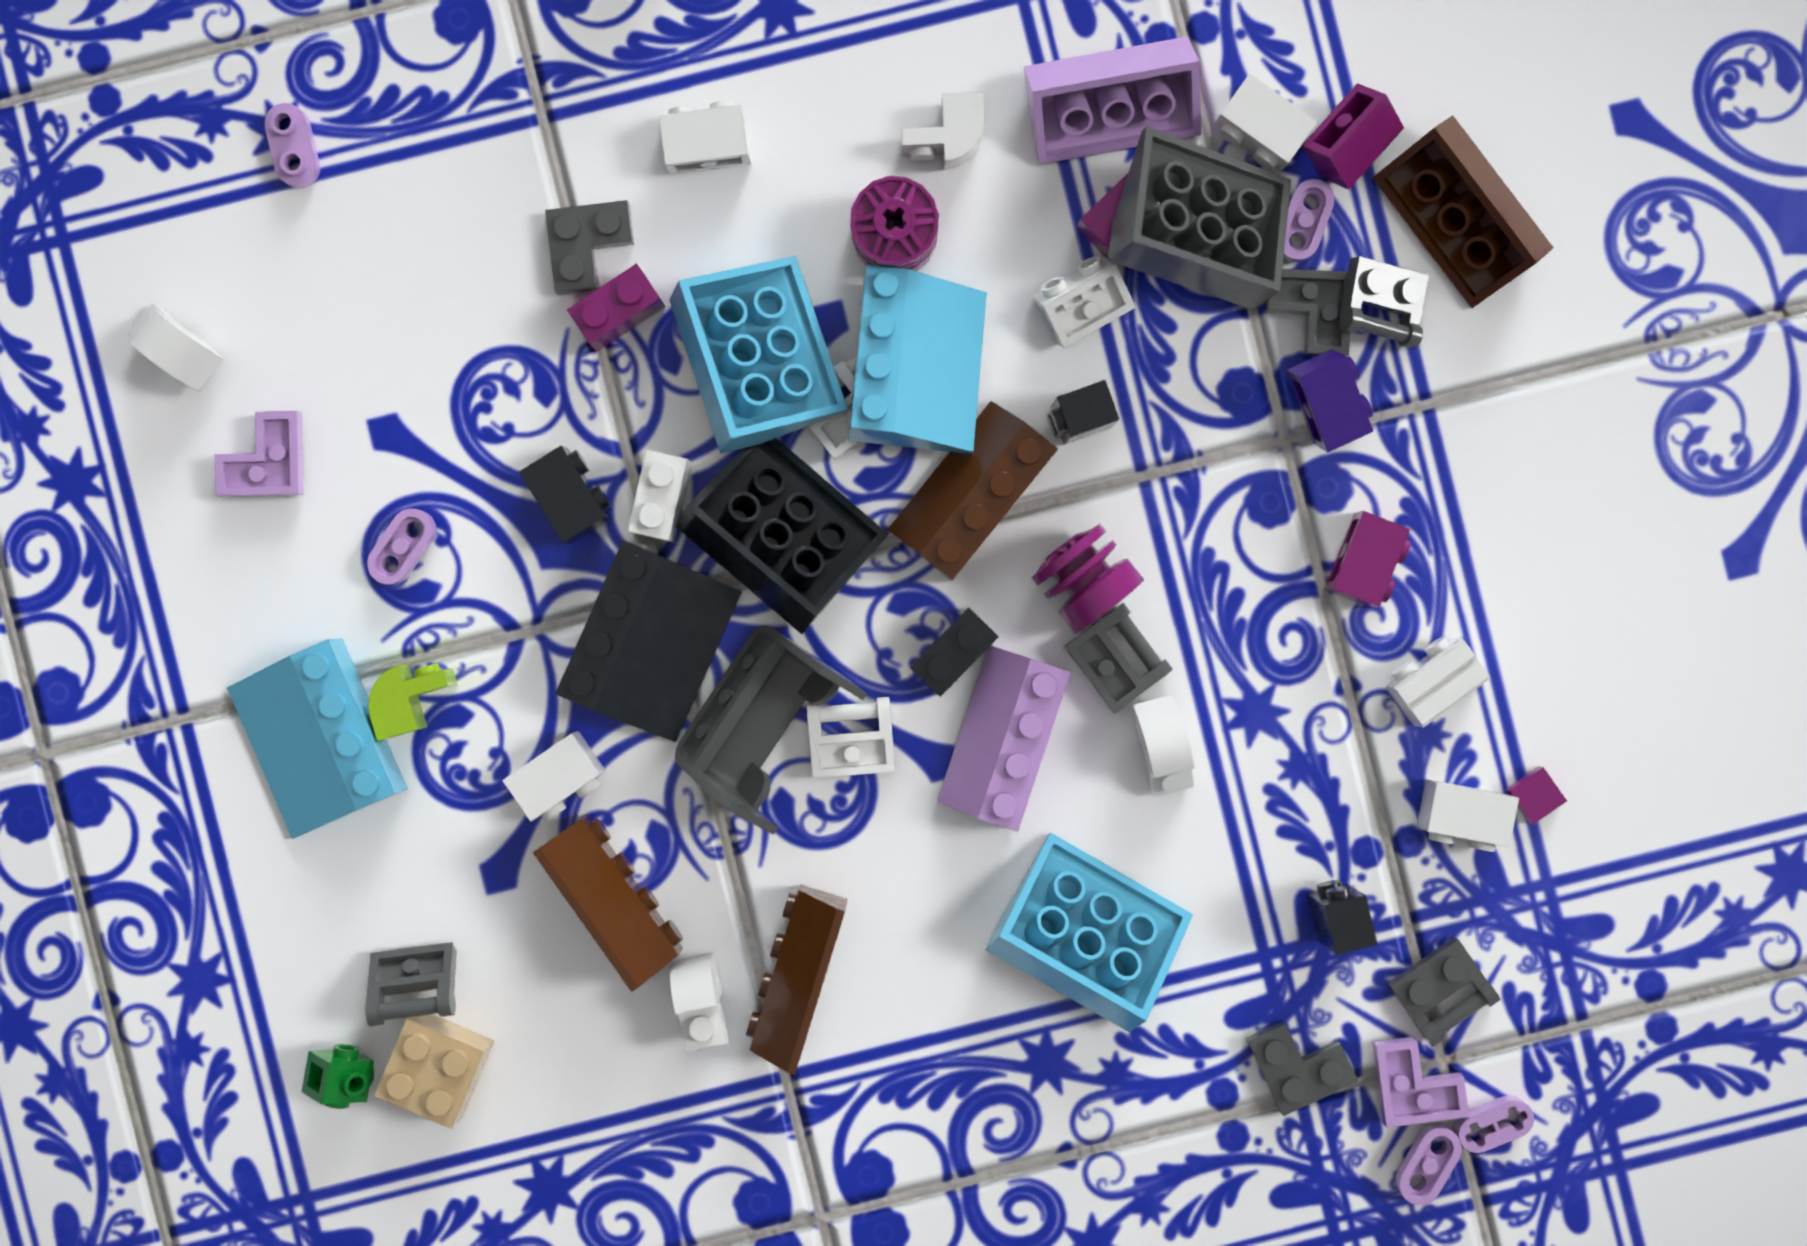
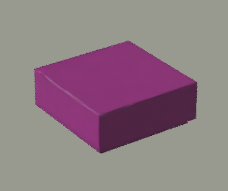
(1536, 795)

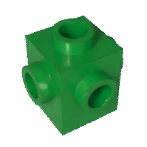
(338, 1076)

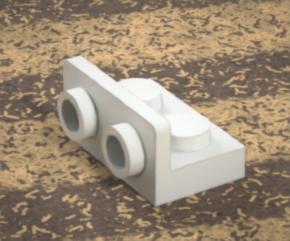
(1084, 300)

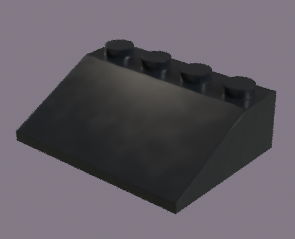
(781, 531)
(648, 641)

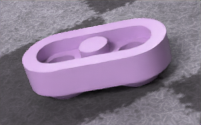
(292, 143)
(1307, 223)
(399, 543)
(1432, 1164)

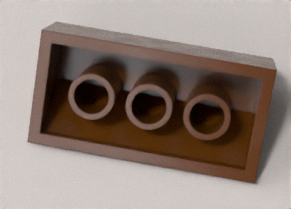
(1462, 212)
(972, 491)
(610, 901)
(797, 976)

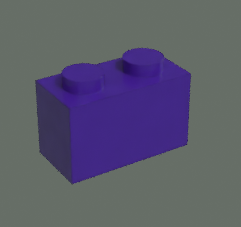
(1331, 399)

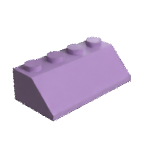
(1110, 96)
(1003, 737)

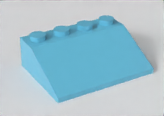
(756, 352)
(917, 361)
(316, 737)
(1090, 933)

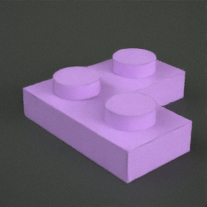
(274, 467)
(1408, 1096)

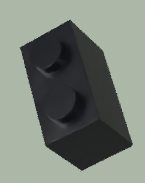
(1083, 412)
(566, 494)
(954, 651)
(1341, 917)

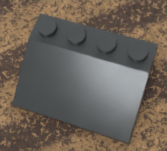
(1202, 220)

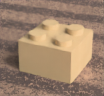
(434, 1069)

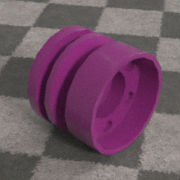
(896, 248)
(1087, 578)

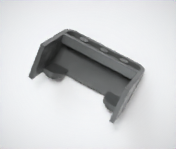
(750, 715)

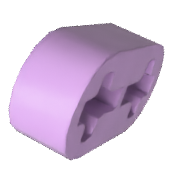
(1496, 1133)

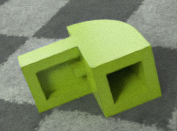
(395, 698)

